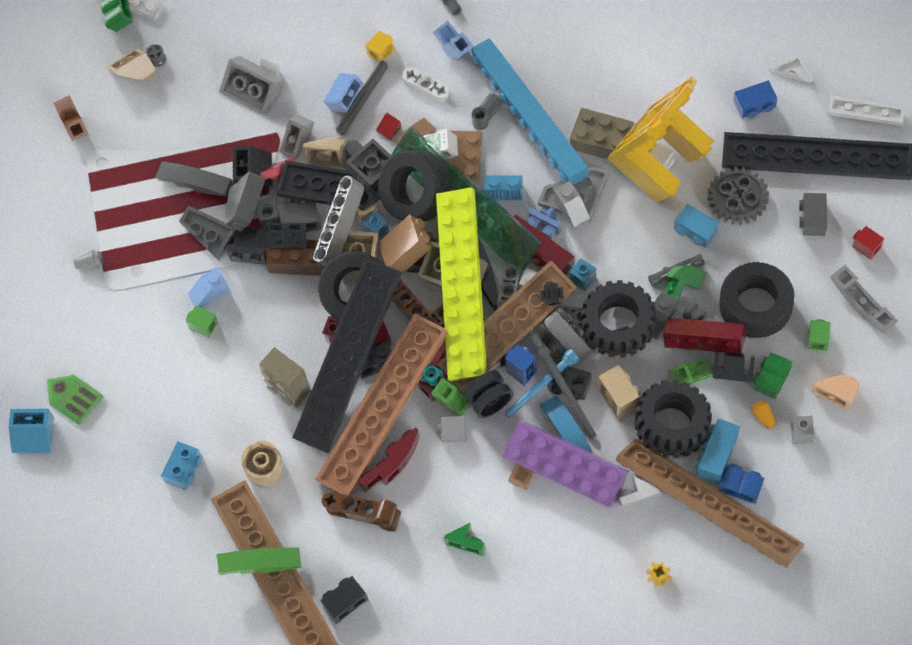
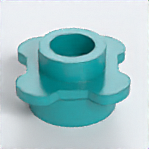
(436, 374)

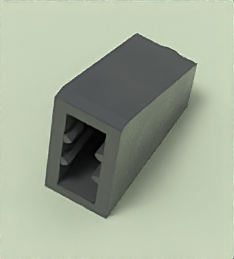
(243, 201)

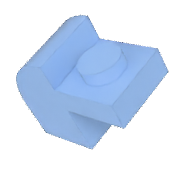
(454, 44)

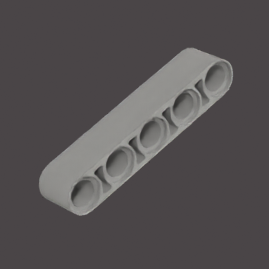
(339, 220)

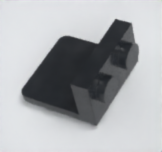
(249, 246)

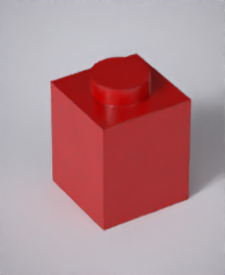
(867, 242)

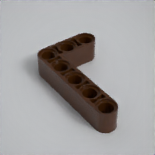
(415, 305)

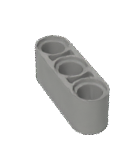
(568, 333)

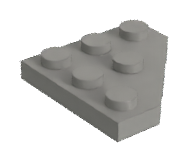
(589, 190)

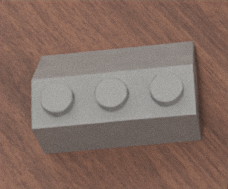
(251, 84)

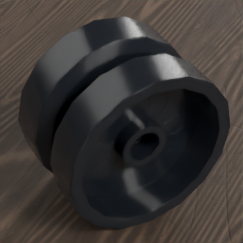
(488, 394)

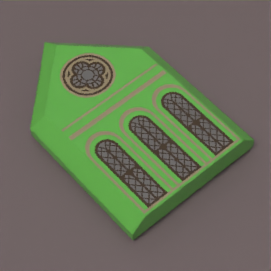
(72, 397)

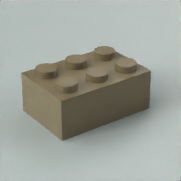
(598, 133)
(431, 266)
(284, 378)

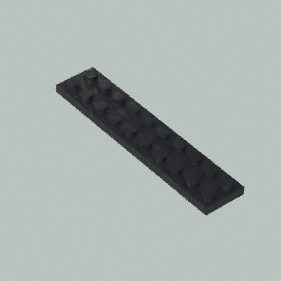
(817, 155)
(347, 355)

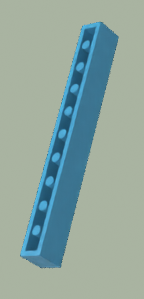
(529, 112)

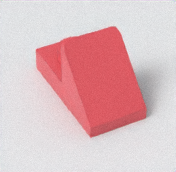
(275, 171)

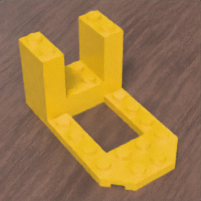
(667, 122)

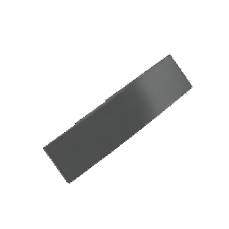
(194, 178)

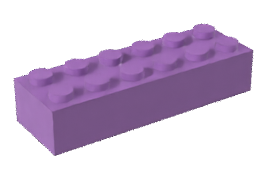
(566, 463)

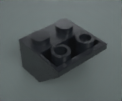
(250, 159)

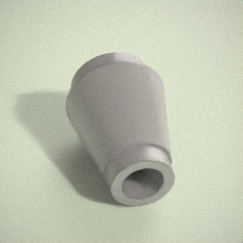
(89, 260)

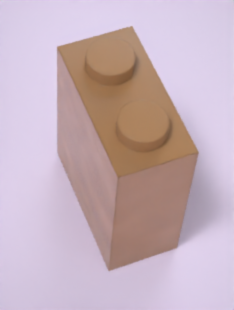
(405, 244)

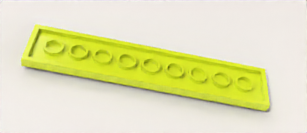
(461, 284)

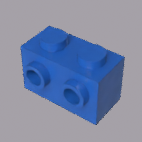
(755, 99)
(520, 364)

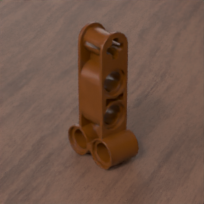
(383, 512)

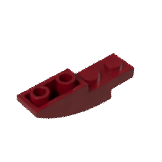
(397, 455)

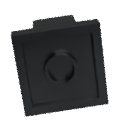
(733, 368)

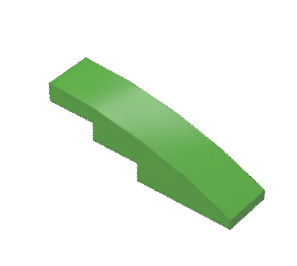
(259, 560)

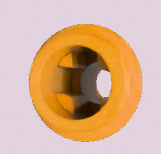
(764, 414)

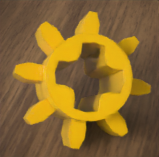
(658, 580)

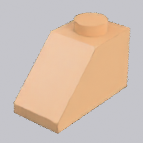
(837, 389)

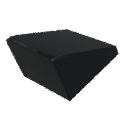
(368, 197)

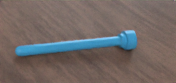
(570, 358)

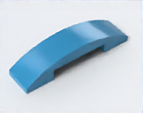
(564, 422)

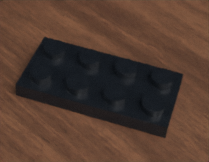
(311, 182)

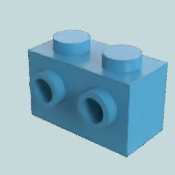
(181, 465)

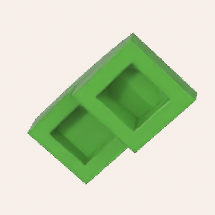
(691, 372)
(450, 397)

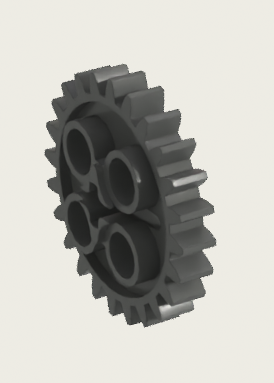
(722, 200)

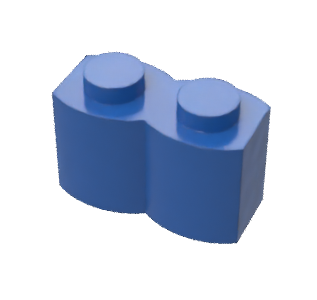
(741, 484)

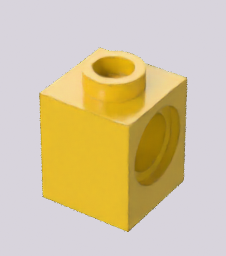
(380, 46)

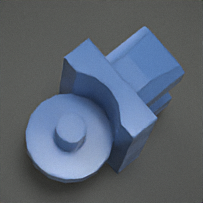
(545, 219)

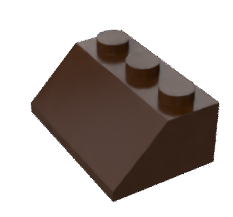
(294, 260)

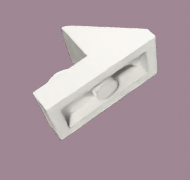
(642, 491)

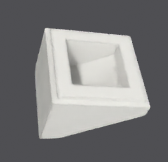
(270, 65)

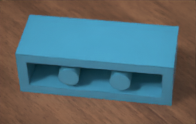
(717, 450)

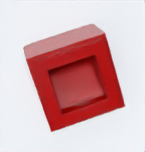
(389, 126)

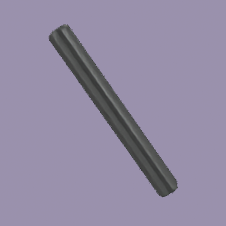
(362, 97)

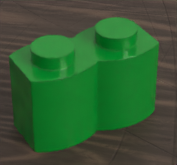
(116, 14)
(772, 375)

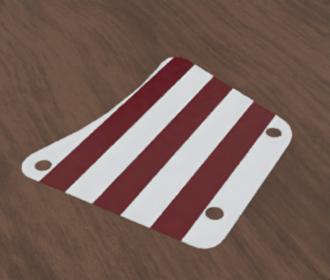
(141, 215)

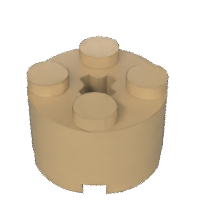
(266, 473)

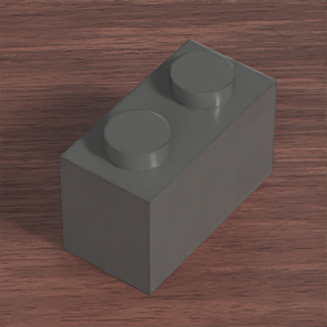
(813, 214)

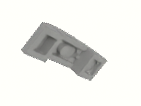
(862, 301)

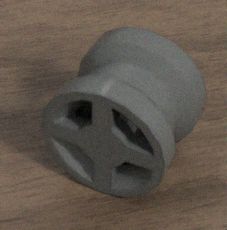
(152, 52)
(693, 312)

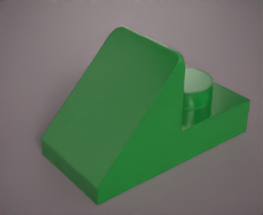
(460, 539)

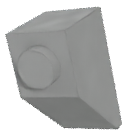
(296, 134)
(571, 204)

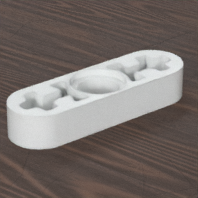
(422, 77)

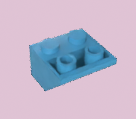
(30, 430)

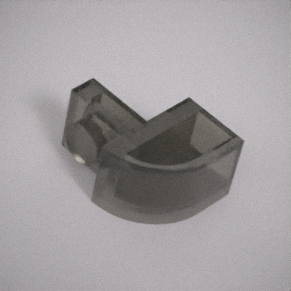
(549, 340)

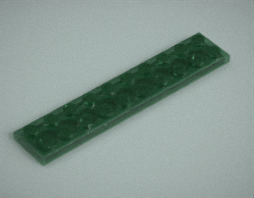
(494, 224)

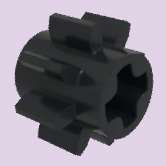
(552, 294)

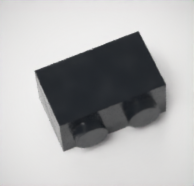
(343, 599)

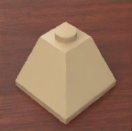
(134, 65)
(326, 152)

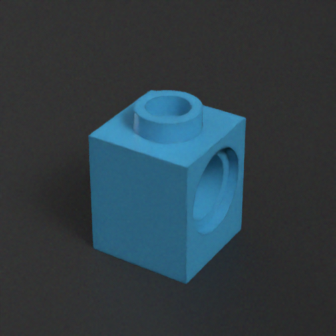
(376, 224)
(583, 274)

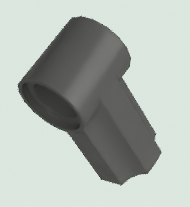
(486, 111)

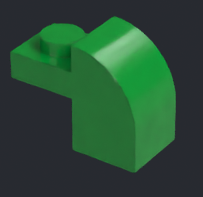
(684, 276)

